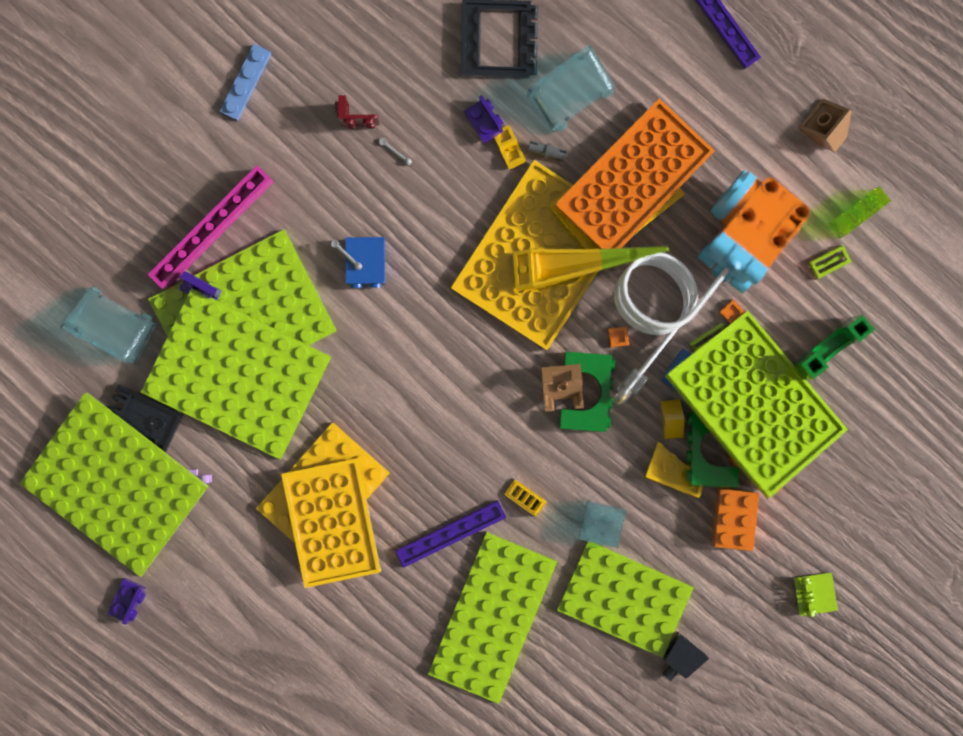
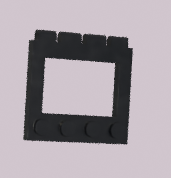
(471, 38)

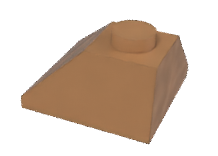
(827, 124)

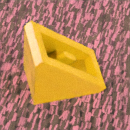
(672, 419)

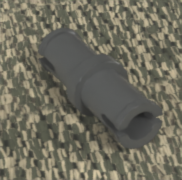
(547, 150)

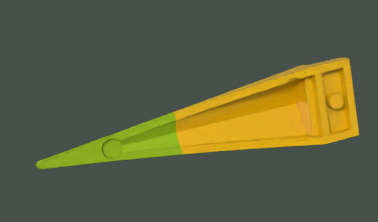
(550, 266)

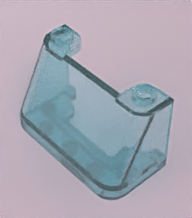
(570, 88)
(109, 325)

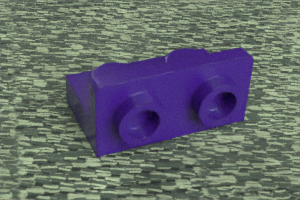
(484, 120)
(193, 282)
(126, 601)

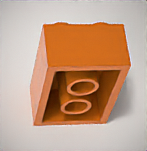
(735, 519)

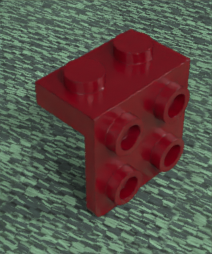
(351, 121)

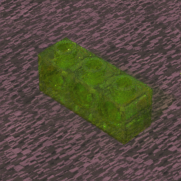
(859, 212)

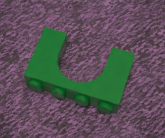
(850, 332)
(596, 417)
(700, 471)

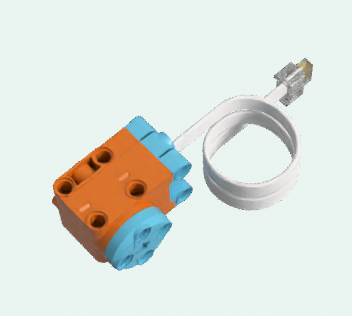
(756, 228)

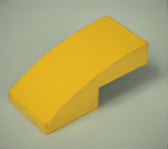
(509, 148)

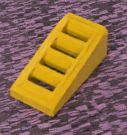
(538, 508)

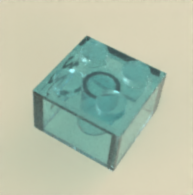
(602, 523)

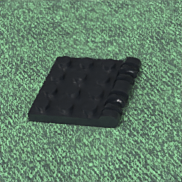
(147, 416)

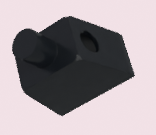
(683, 658)

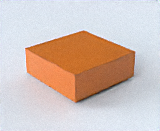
(731, 311)
(618, 336)

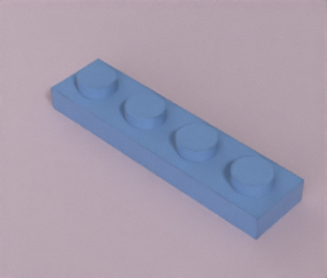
(245, 82)

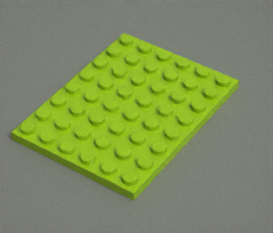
(262, 283)
(236, 374)
(756, 404)
(113, 484)

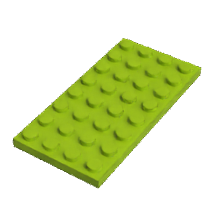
(492, 617)

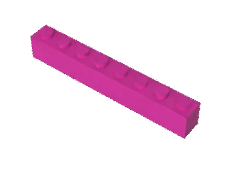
(211, 228)

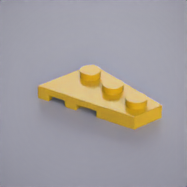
(670, 471)

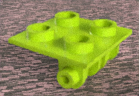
(815, 594)

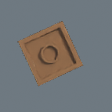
(562, 383)

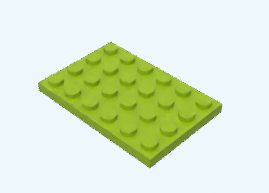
(625, 598)

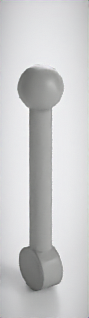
(383, 142)
(335, 244)

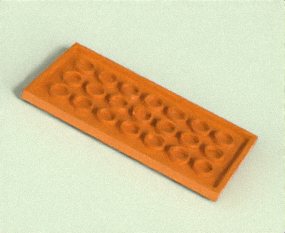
(634, 177)

